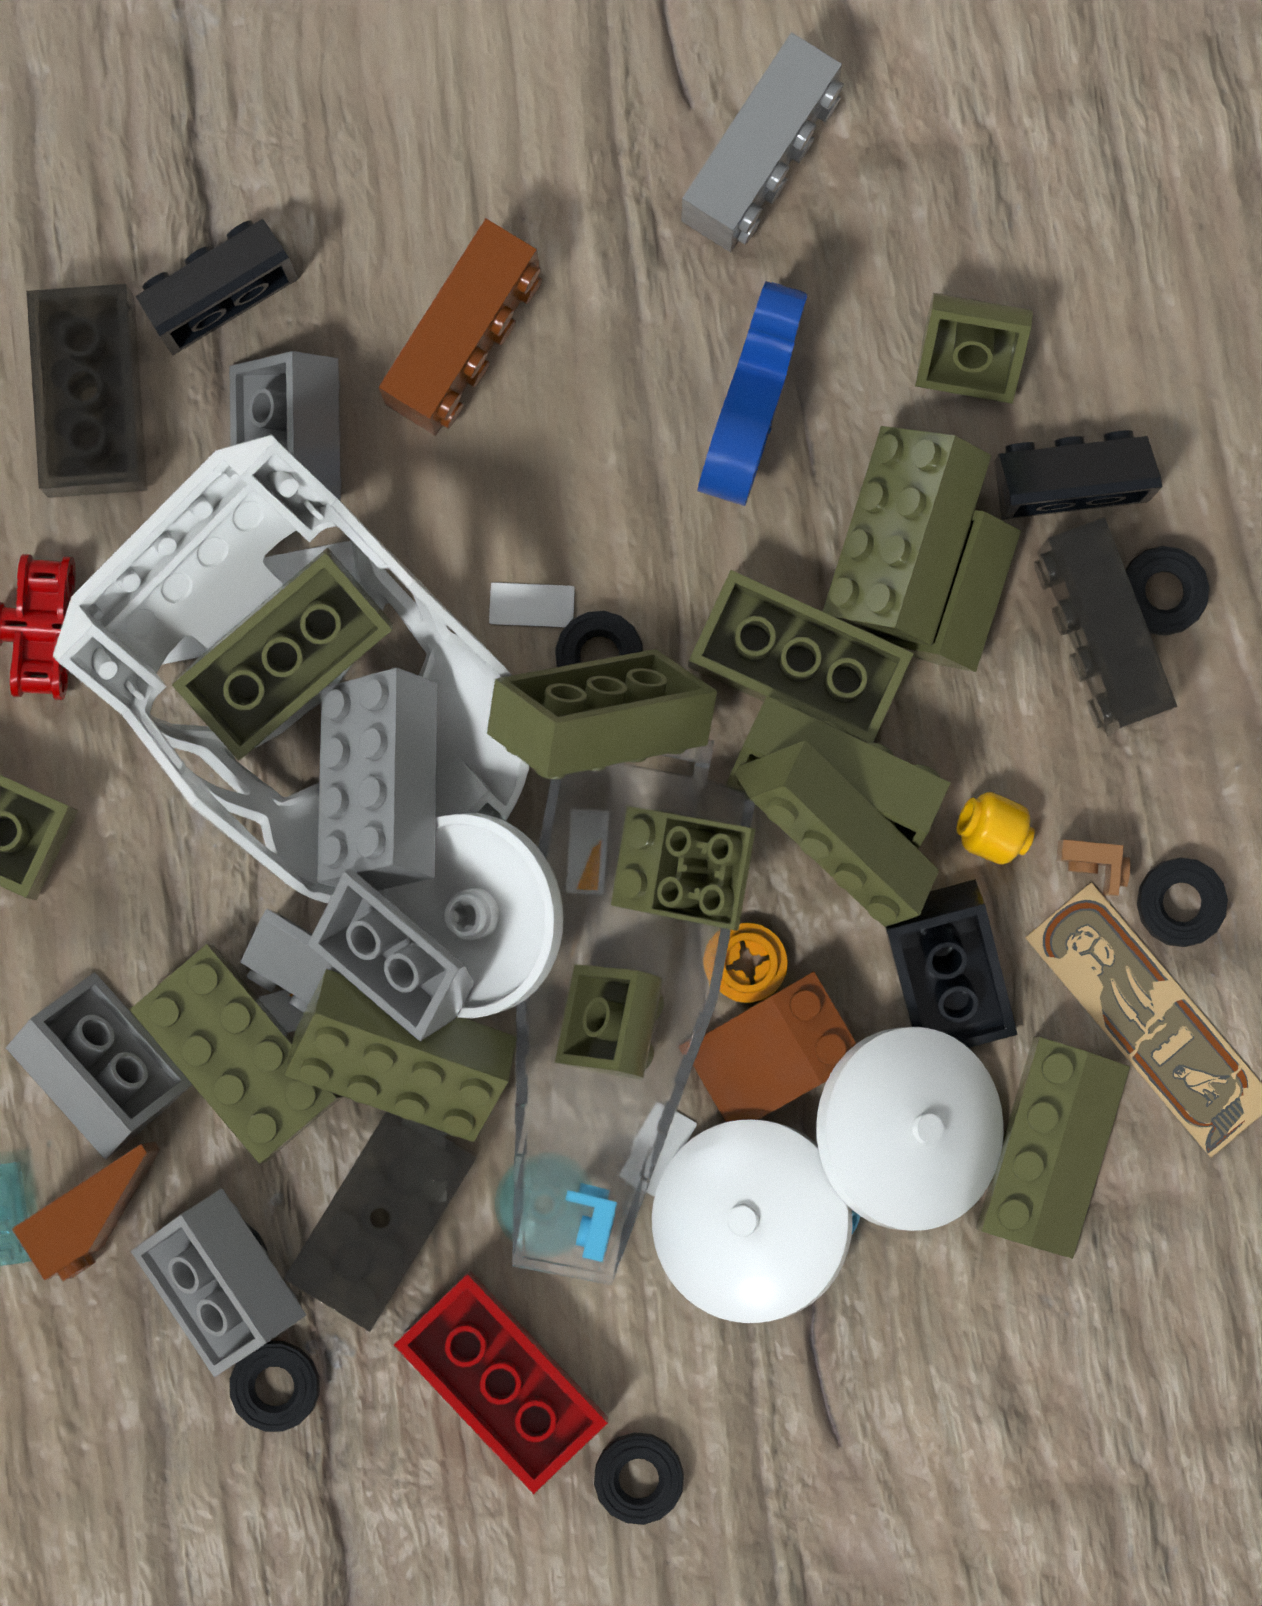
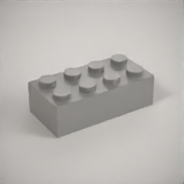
(761, 142)
(378, 779)

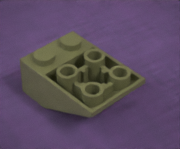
(683, 867)

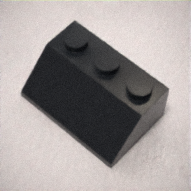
(216, 285)
(1076, 475)

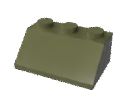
(972, 595)

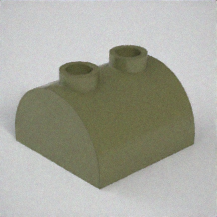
(973, 347)
(610, 1020)

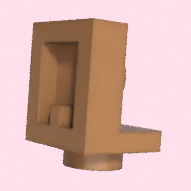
(1087, 856)

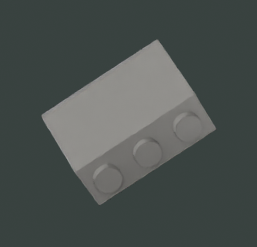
(296, 403)
(282, 958)
(390, 958)
(98, 1065)
(218, 1282)

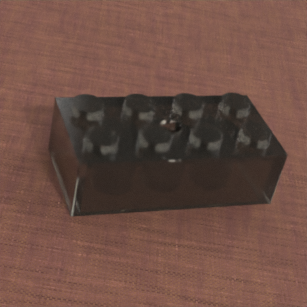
(79, 343)
(1104, 628)
(360, 1266)

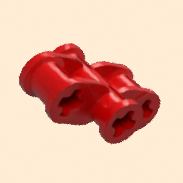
(43, 608)

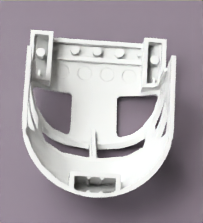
(198, 576)

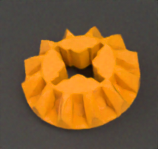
(767, 975)

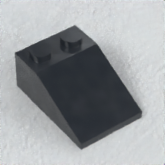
(952, 968)

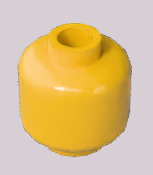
(995, 828)

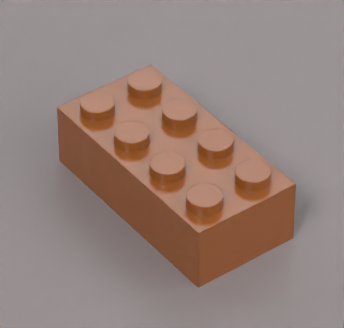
(461, 327)

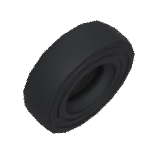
(1188, 572)
(595, 625)
(1212, 896)
(269, 1417)
(629, 1508)

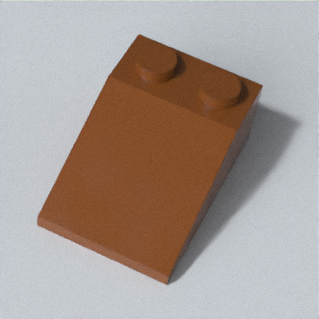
(773, 1051)
(80, 1221)

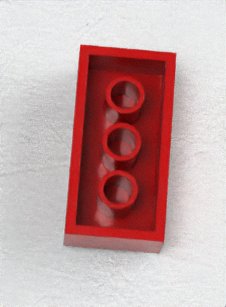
(501, 1382)

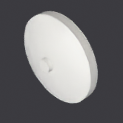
(489, 908)
(910, 1128)
(750, 1222)

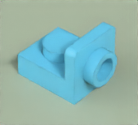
(594, 1230)

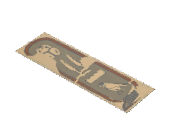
(1149, 1019)

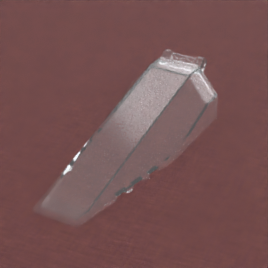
(591, 1123)

